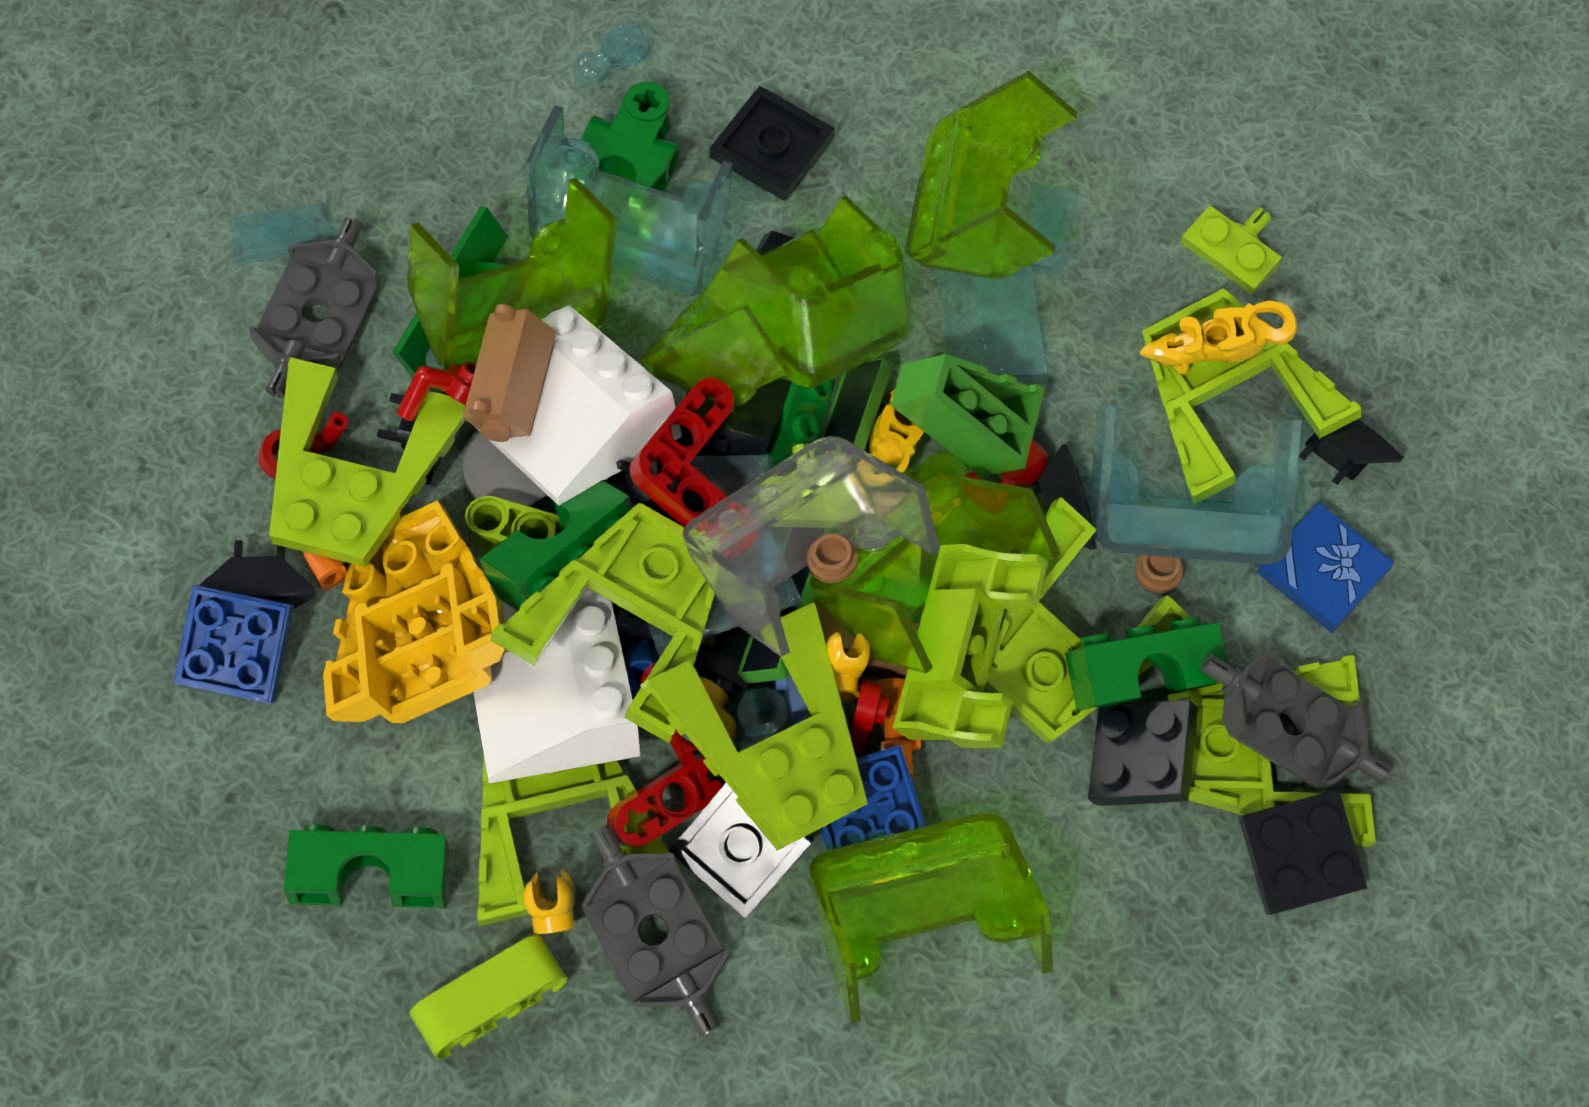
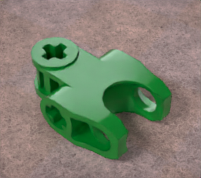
(636, 140)

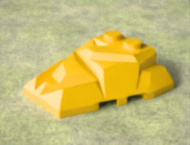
(413, 625)

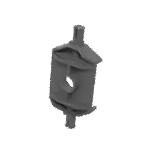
(323, 275)
(1327, 736)
(687, 958)

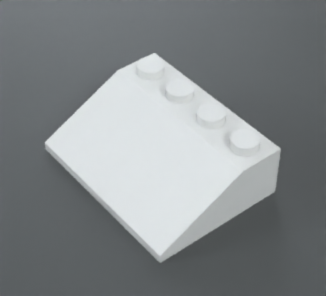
(590, 411)
(564, 707)

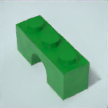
(528, 565)
(1107, 670)
(324, 858)

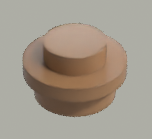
(832, 558)
(1158, 572)

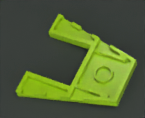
(1199, 457)
(340, 505)
(640, 568)
(1032, 642)
(794, 777)
(1240, 779)
(499, 870)

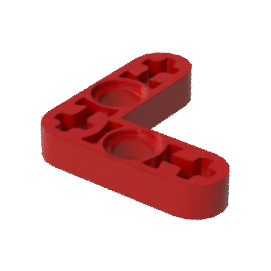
(676, 457)
(688, 774)

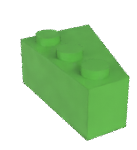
(970, 411)

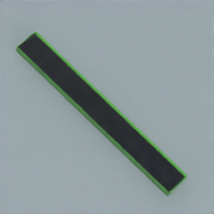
(849, 418)

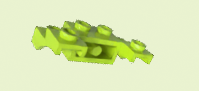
(959, 638)

